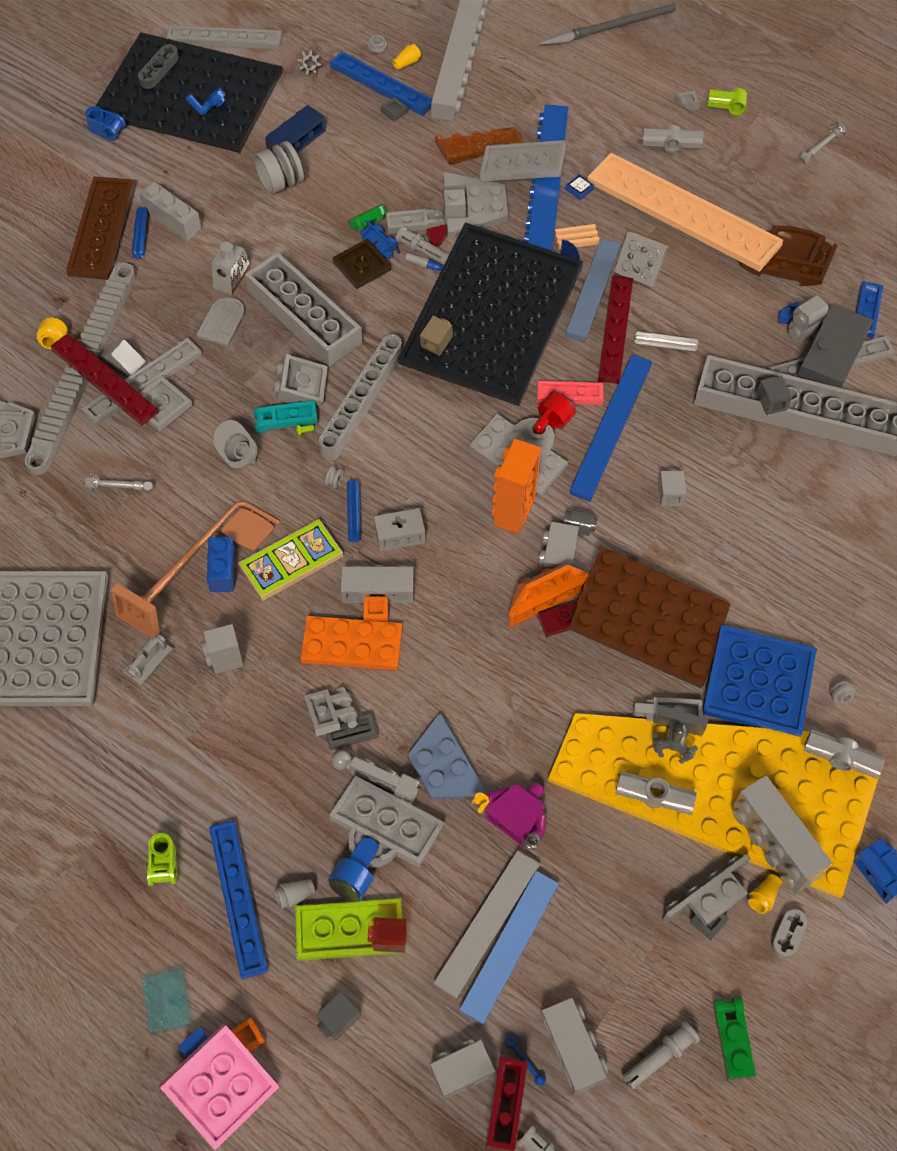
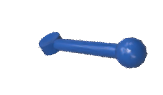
(510, 1042)

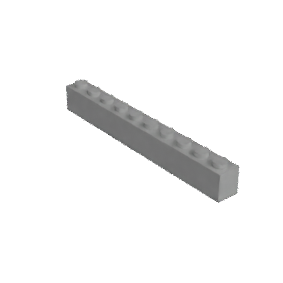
(458, 60)

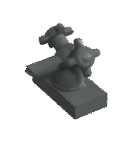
(679, 726)

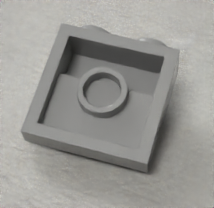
(300, 380)

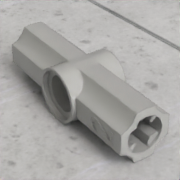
(672, 138)
(844, 754)
(672, 796)

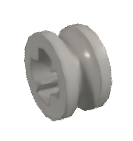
(334, 477)

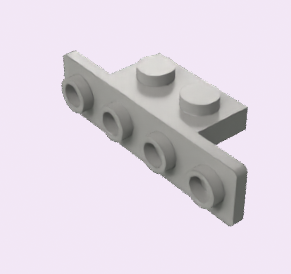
(714, 897)

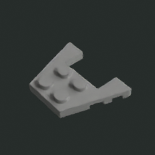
(484, 202)
(15, 429)

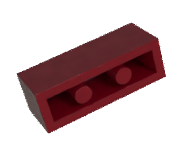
(506, 1105)

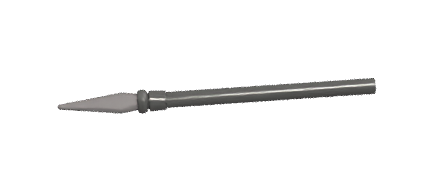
(574, 34)

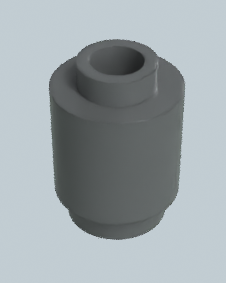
(582, 519)

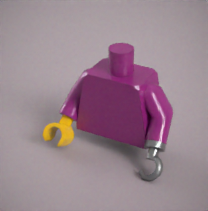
(515, 812)

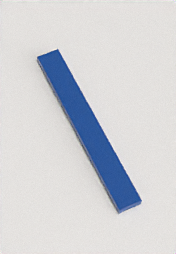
(610, 428)

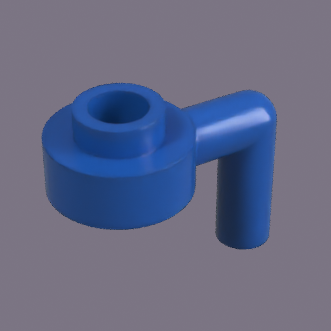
(216, 98)

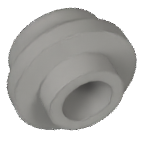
(377, 44)
(843, 692)

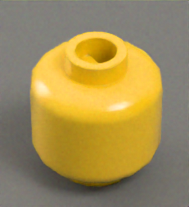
(50, 331)

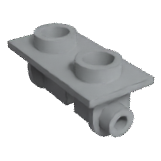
(148, 659)

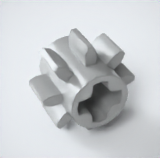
(312, 58)

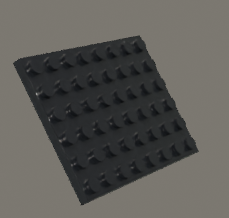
(198, 72)
(501, 311)

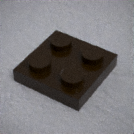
(361, 263)

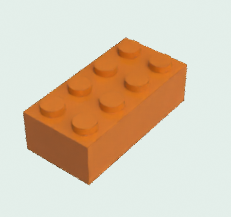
(515, 485)

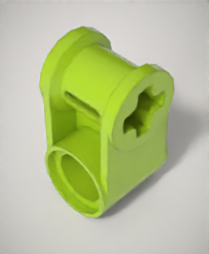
(162, 865)

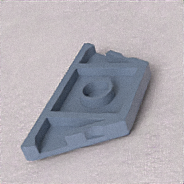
(443, 765)

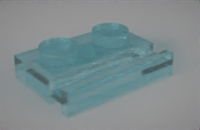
(166, 1002)

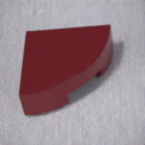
(437, 234)

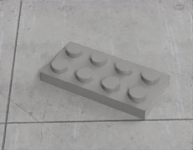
(523, 161)

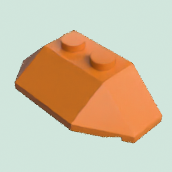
(545, 592)

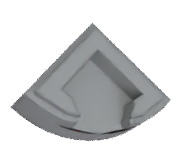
(688, 100)

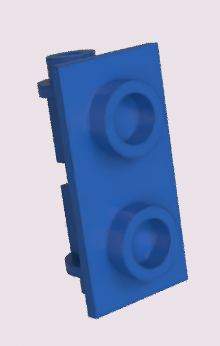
(385, 245)

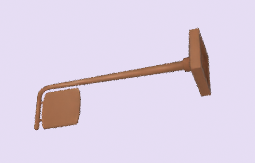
(245, 529)

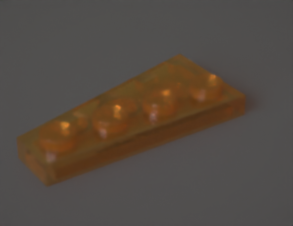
(469, 147)

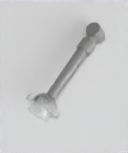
(838, 131)
(93, 482)

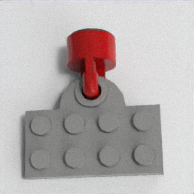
(499, 433)

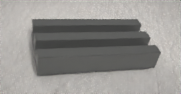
(352, 731)

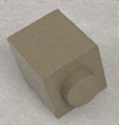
(436, 335)

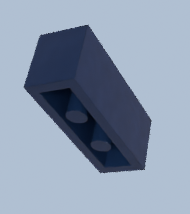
(298, 130)

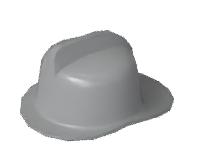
(235, 444)

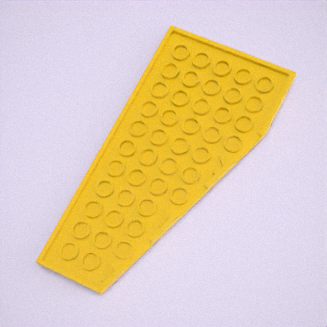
(728, 759)

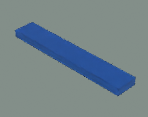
(381, 83)
(238, 900)

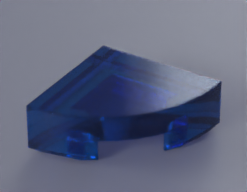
(569, 249)

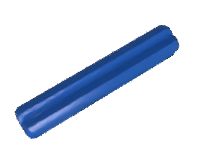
(140, 232)
(353, 511)

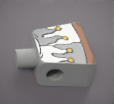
(229, 267)

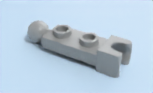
(403, 788)

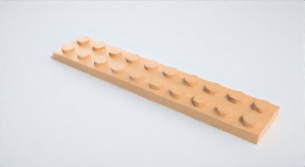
(686, 212)

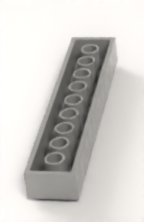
(813, 409)

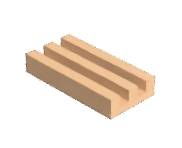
(576, 234)

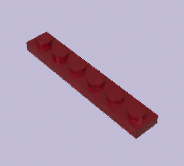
(615, 330)
(104, 379)

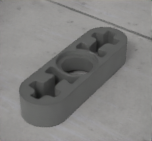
(151, 76)

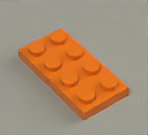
(351, 643)

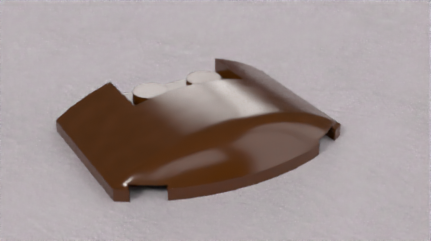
(801, 257)

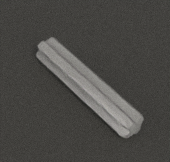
(666, 341)

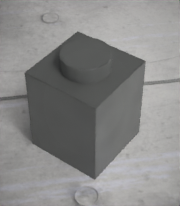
(774, 395)
(337, 1017)

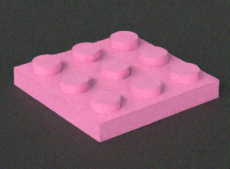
(218, 1086)

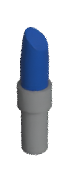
(423, 262)

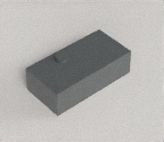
(835, 347)

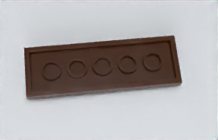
(100, 228)

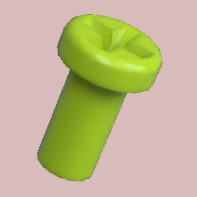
(302, 429)

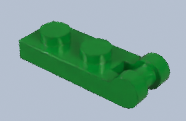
(734, 1039)

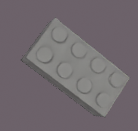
(780, 835)

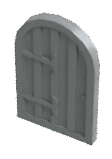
(222, 321)

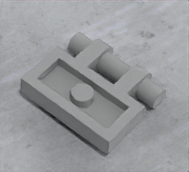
(322, 711)

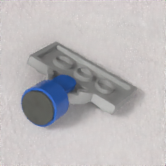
(379, 831)

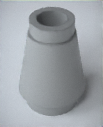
(292, 893)

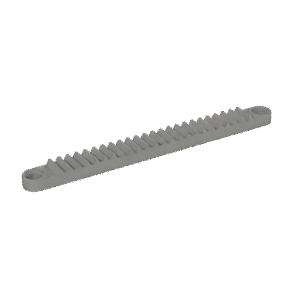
(73, 385)

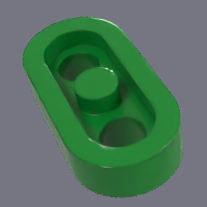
(375, 214)

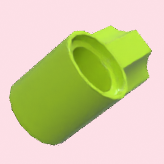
(733, 101)

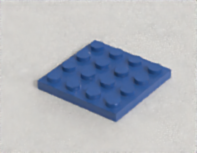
(760, 681)

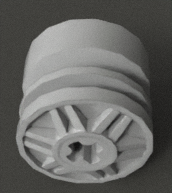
(278, 167)

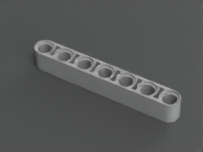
(367, 385)

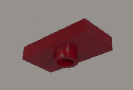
(556, 619)

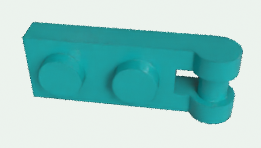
(285, 416)

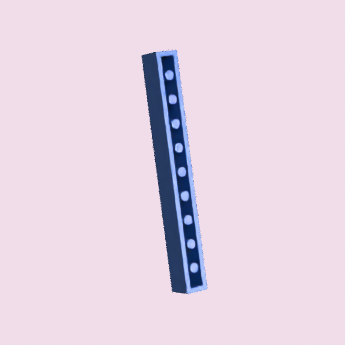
(546, 190)

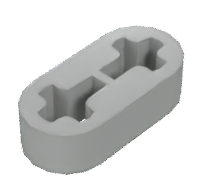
(783, 932)

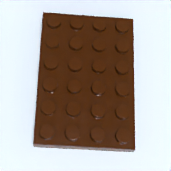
(649, 616)

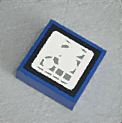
(579, 187)

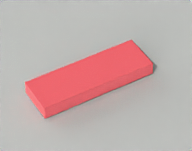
(577, 392)

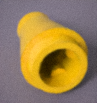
(407, 56)
(765, 894)

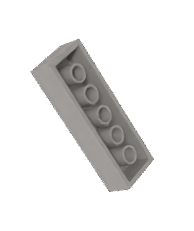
(304, 309)

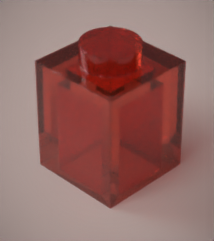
(388, 934)

